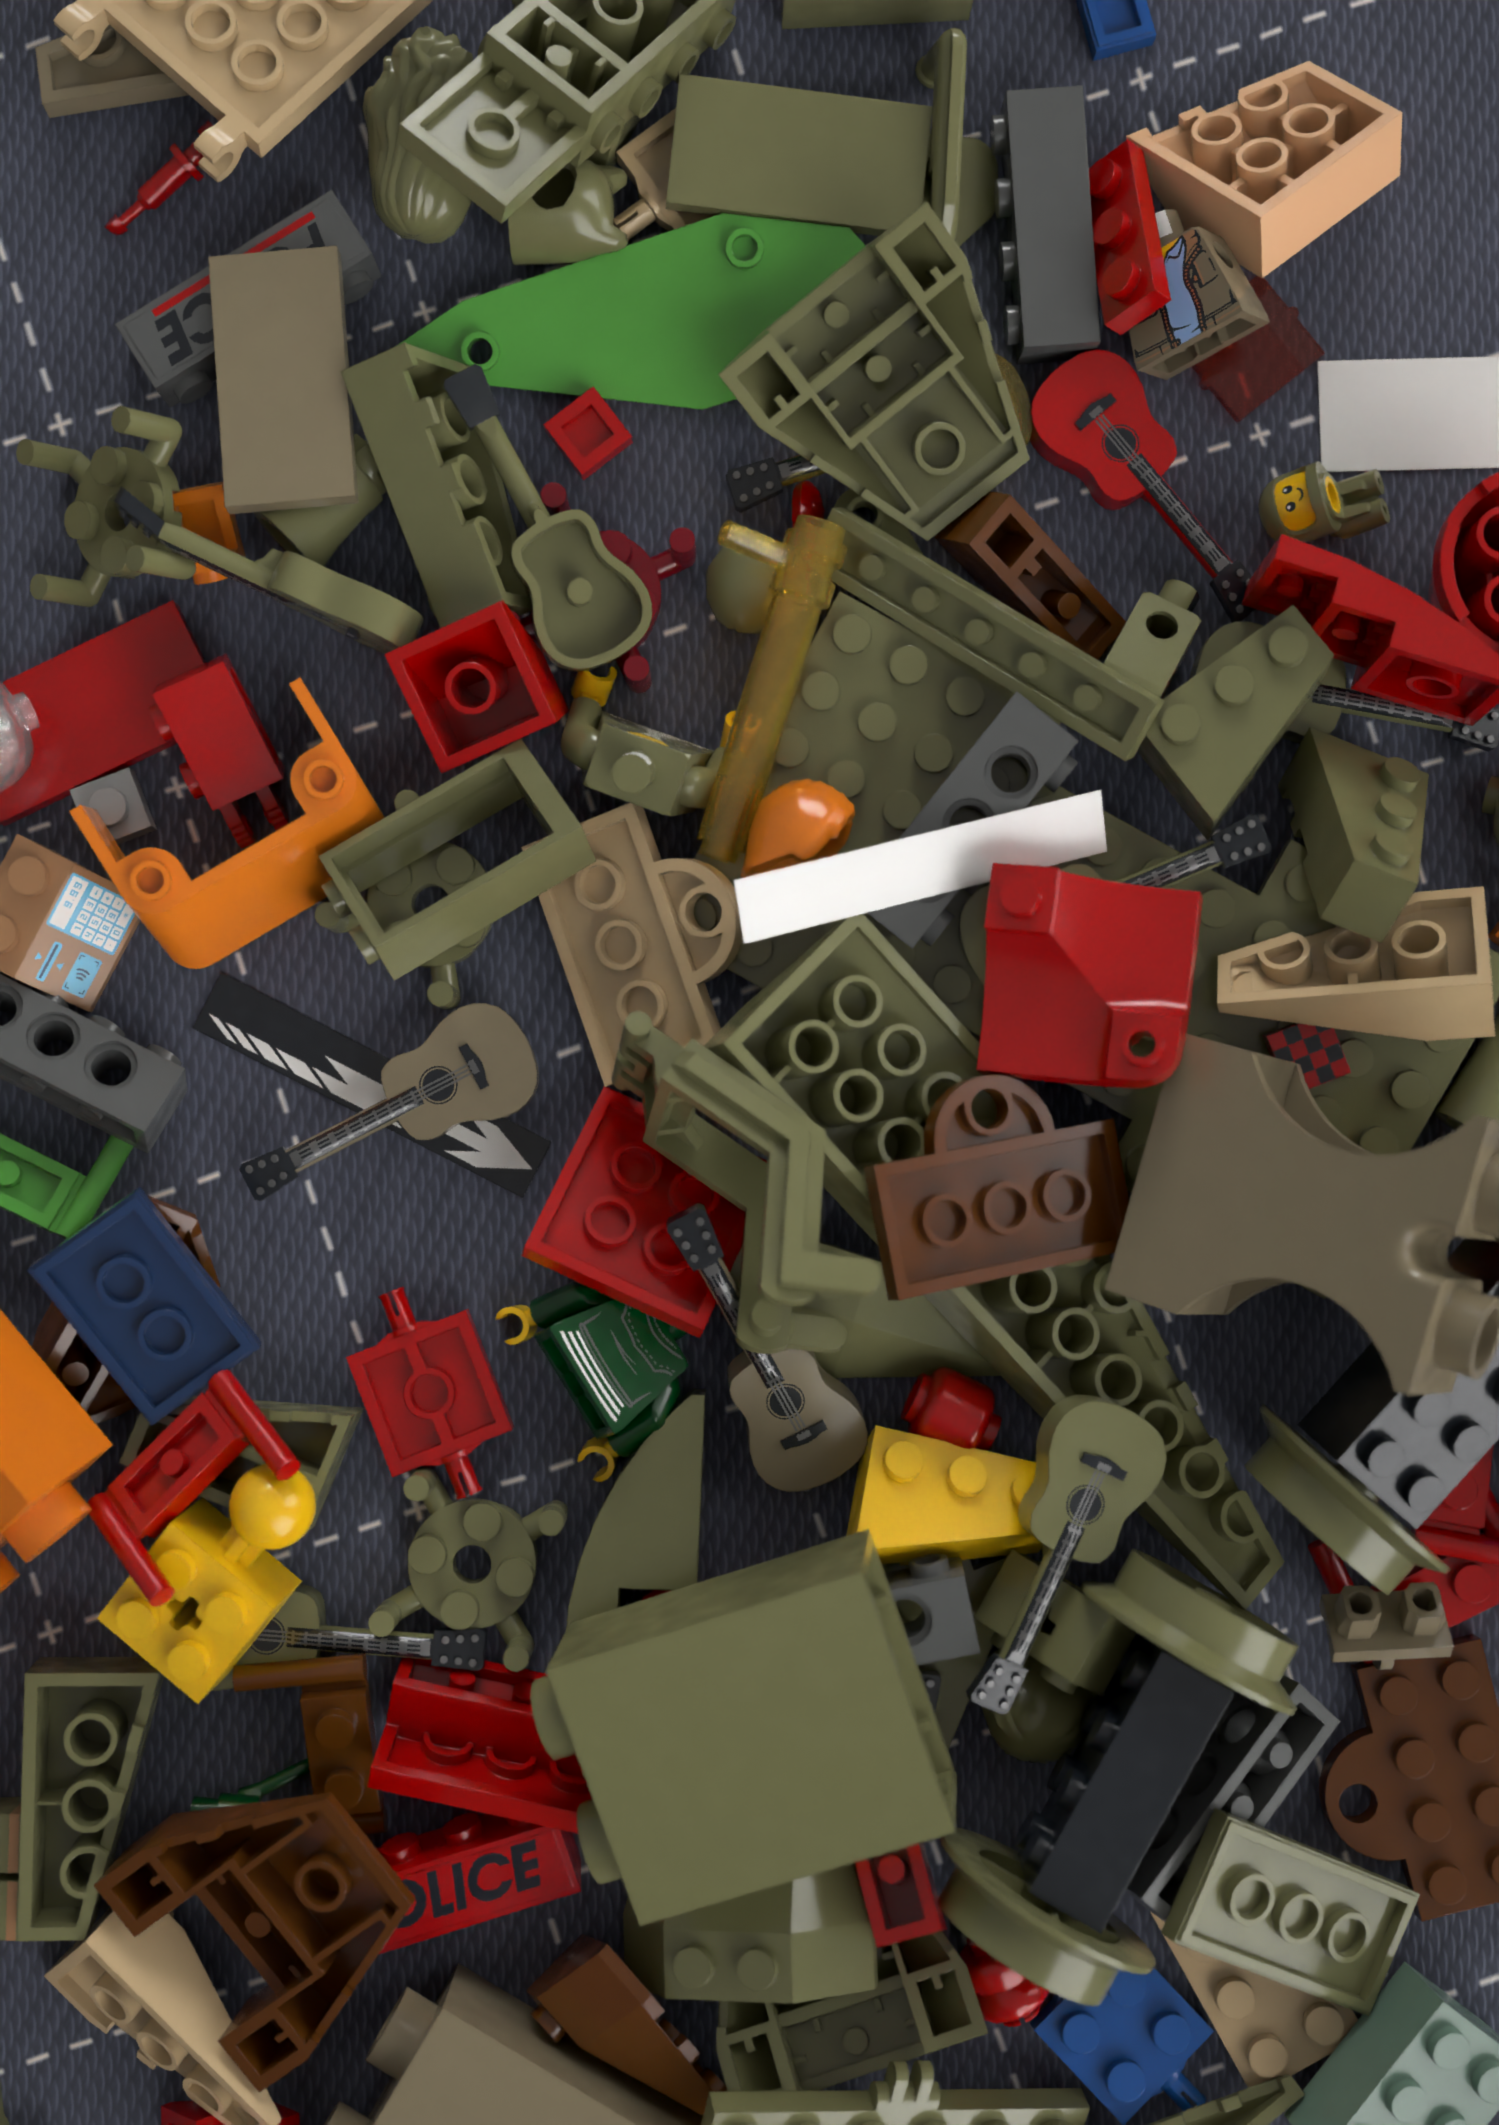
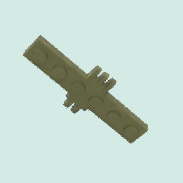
(900, 2102)

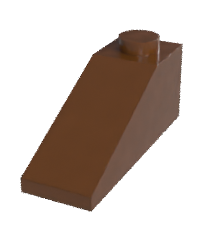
(1030, 573)

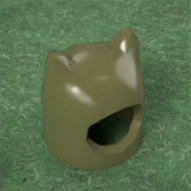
(569, 217)

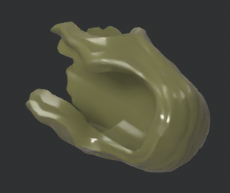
(405, 190)

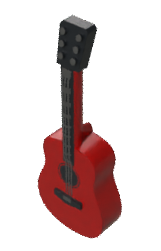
(1099, 428)

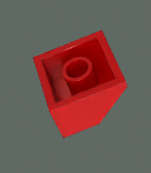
(476, 685)

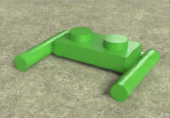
(52, 1193)

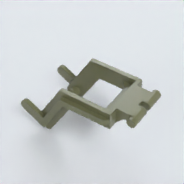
(777, 1196)

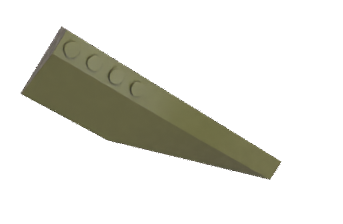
(866, 1057)

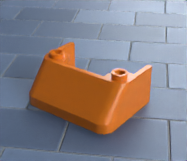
(259, 886)

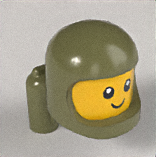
(1313, 505)

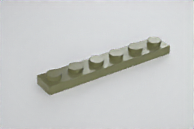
(994, 638)

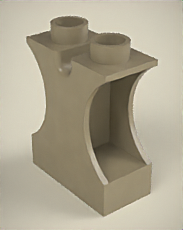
(1262, 1192)

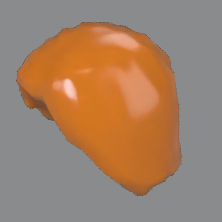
(797, 826)

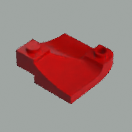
(1083, 976)

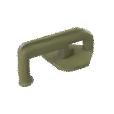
(958, 167)

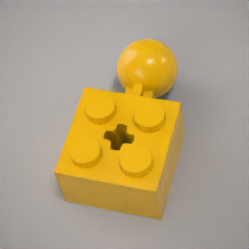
(220, 1579)

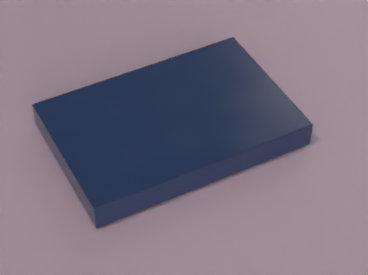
(144, 1305)

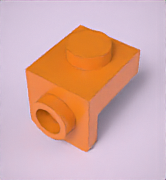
(206, 515)

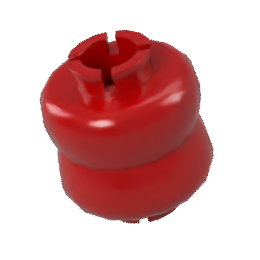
(1000, 1990)

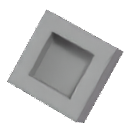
(119, 804)

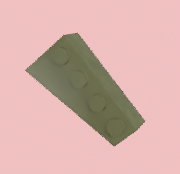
(79, 1768)

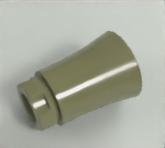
(321, 530)

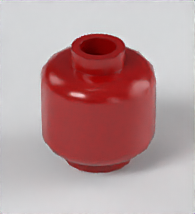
(952, 1409)

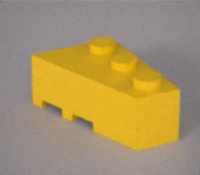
(939, 1499)

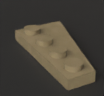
(106, 79)

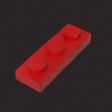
(1126, 239)

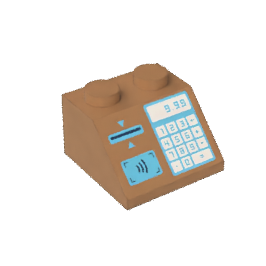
(60, 924)

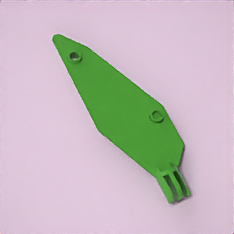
(649, 317)

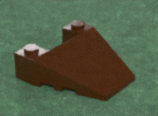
(291, 1891)

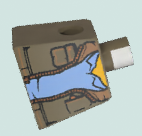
(1207, 306)

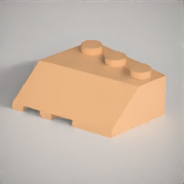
(1275, 162)

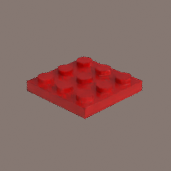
(612, 1216)

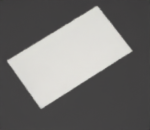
(1409, 414)

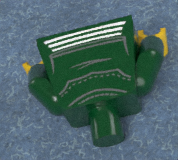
(611, 1362)

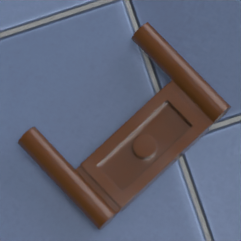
(335, 1725)

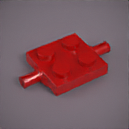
(430, 1392)

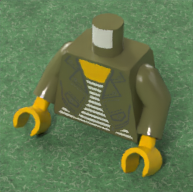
(634, 759)

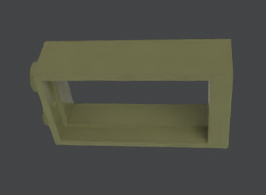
(436, 820)

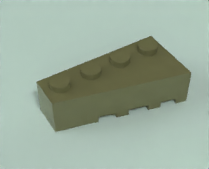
(438, 482)

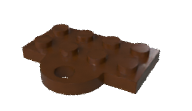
(995, 1195)
(1429, 1776)

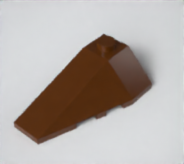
(614, 2017)

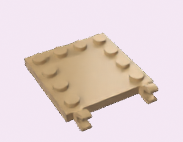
(245, 60)

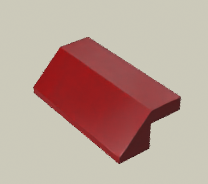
(474, 1746)

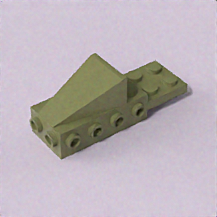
(557, 90)

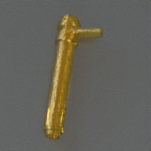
(800, 591)

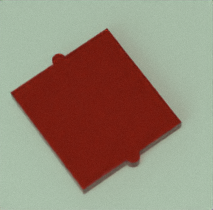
(1262, 361)

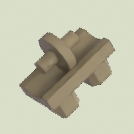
(1384, 1626)

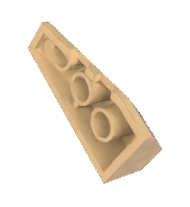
(1417, 984)
(165, 2002)

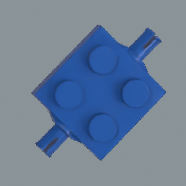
(1128, 2043)

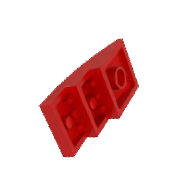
(1394, 637)

